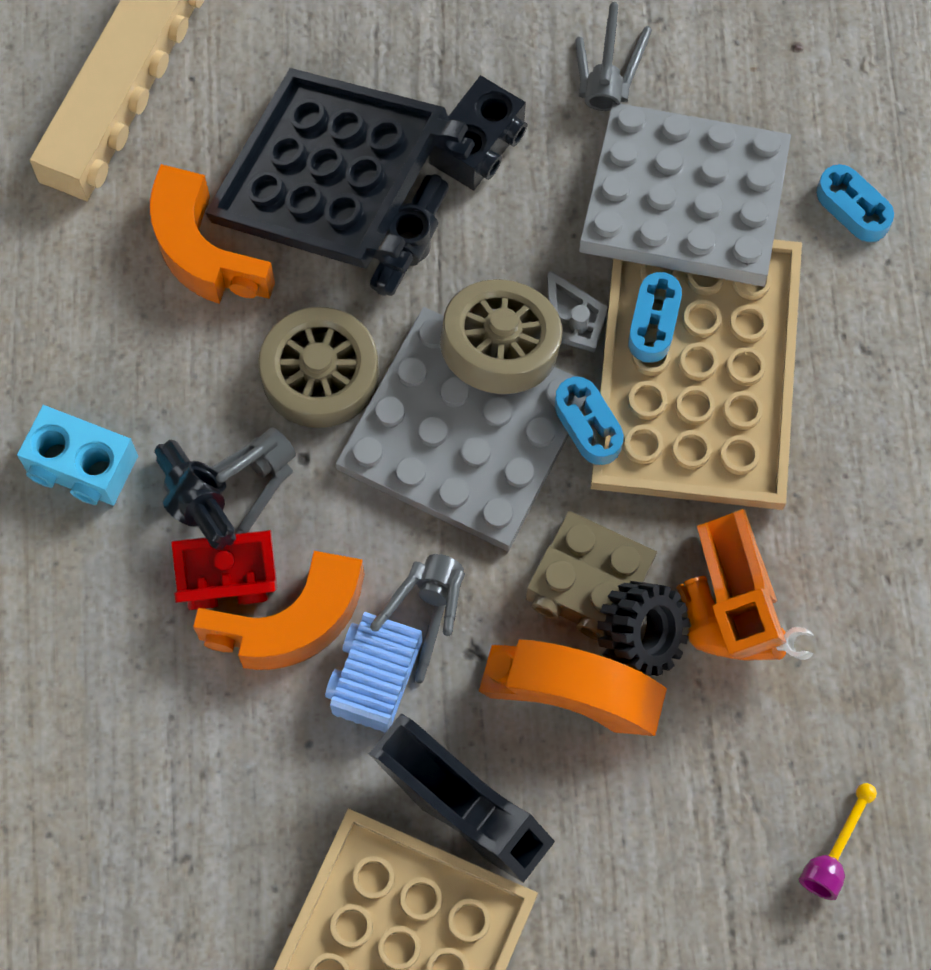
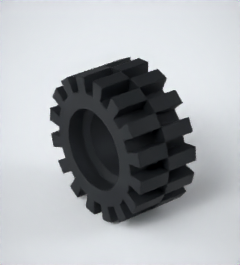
(662, 632)

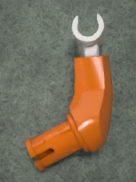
(706, 633)

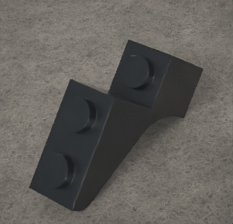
(460, 799)

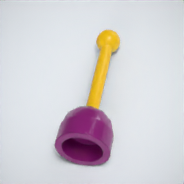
(825, 874)

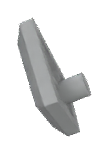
(579, 313)

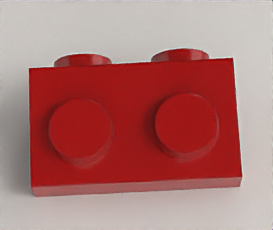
(237, 570)

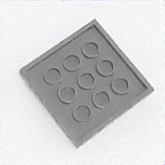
(686, 194)
(455, 447)

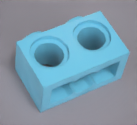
(84, 446)

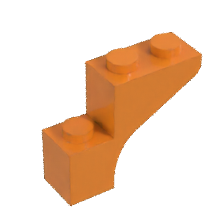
(740, 586)

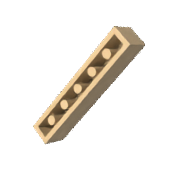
(109, 94)

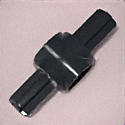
(416, 217)
(194, 494)

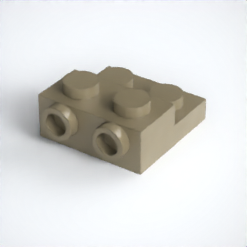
(583, 570)

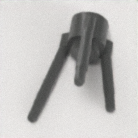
(605, 82)
(265, 456)
(439, 586)

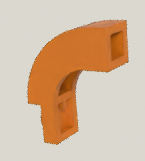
(176, 216)
(300, 629)
(575, 681)

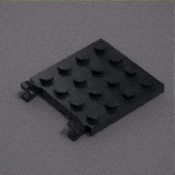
(334, 168)

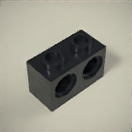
(490, 137)

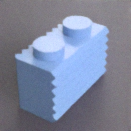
(374, 672)

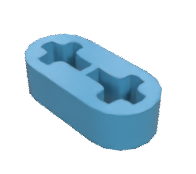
(856, 202)
(665, 318)
(579, 425)

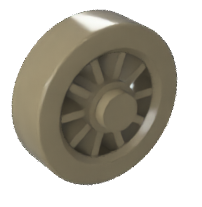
(503, 347)
(319, 367)

